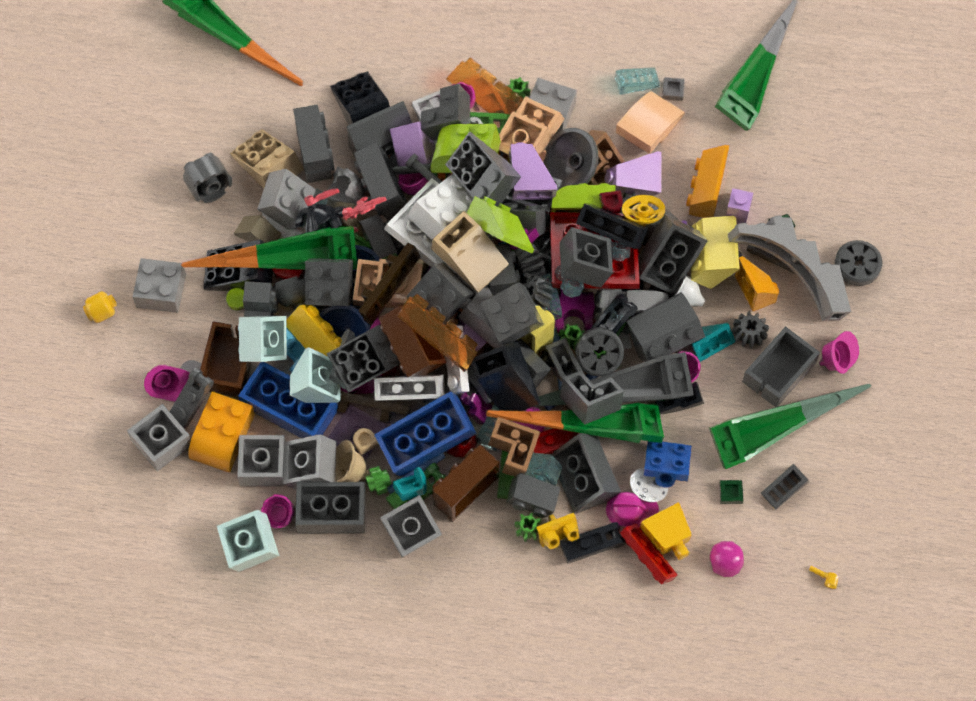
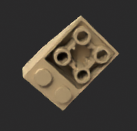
(264, 155)
(469, 252)

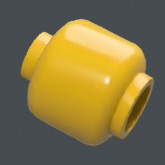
(99, 307)

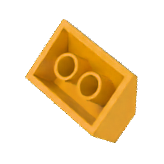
(707, 182)

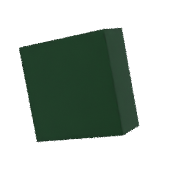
(731, 492)

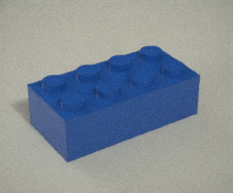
(271, 399)
(425, 434)

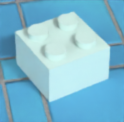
(262, 338)
(247, 540)

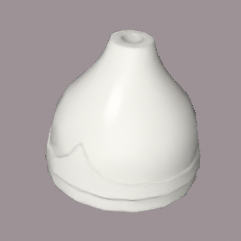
(691, 292)

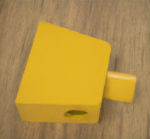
(668, 531)

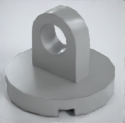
(603, 299)

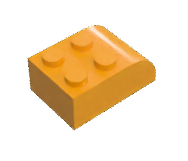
(218, 431)

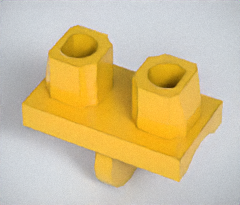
(558, 529)

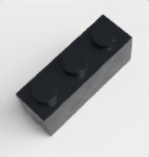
(612, 226)

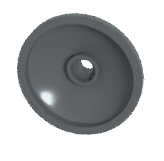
(564, 153)

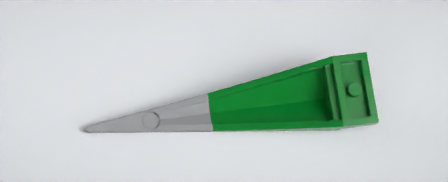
(746, 90)

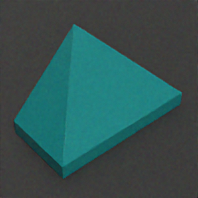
(716, 339)

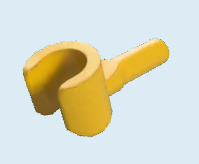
(831, 578)

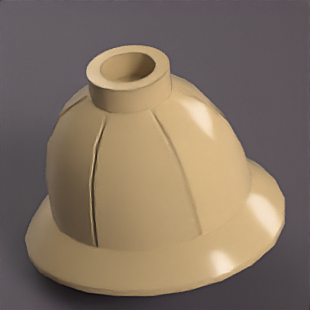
(349, 464)

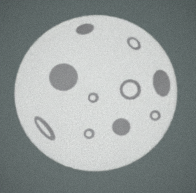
(646, 487)

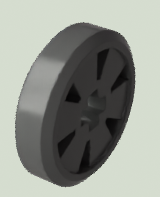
(870, 258)
(591, 341)

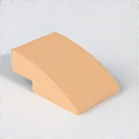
(649, 122)
(531, 125)
(371, 272)

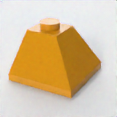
(756, 285)

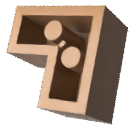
(607, 156)
(517, 441)

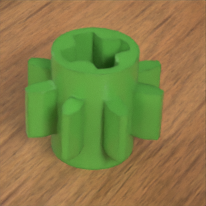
(519, 87)
(570, 333)
(378, 480)
(526, 532)

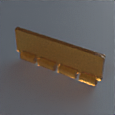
(489, 97)
(442, 337)

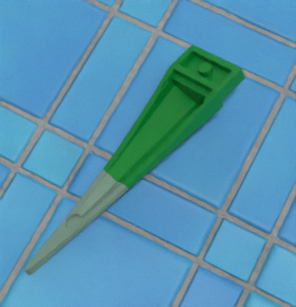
(751, 433)

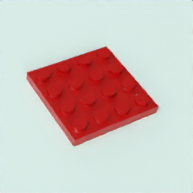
(625, 272)

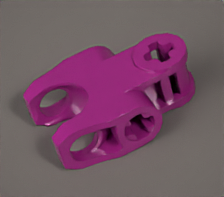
(579, 307)

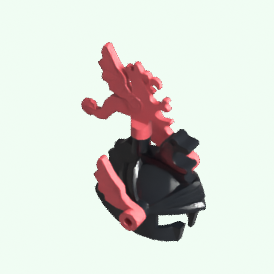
(324, 216)

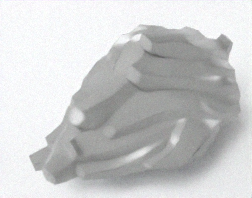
(349, 186)

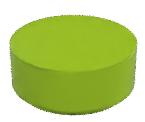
(235, 299)

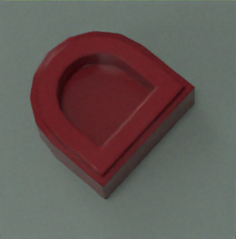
(611, 201)

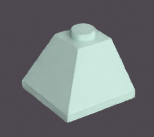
(310, 379)

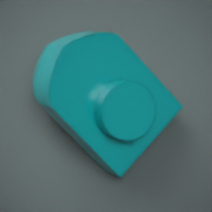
(411, 486)

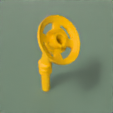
(643, 210)

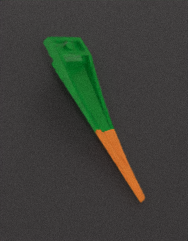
(211, 19)
(287, 252)
(630, 424)

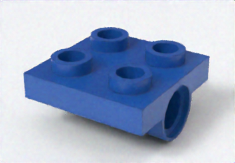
(667, 462)

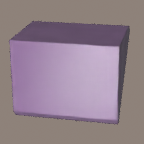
(410, 140)

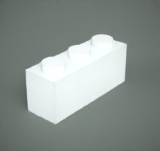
(409, 388)

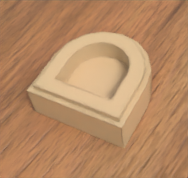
(364, 440)

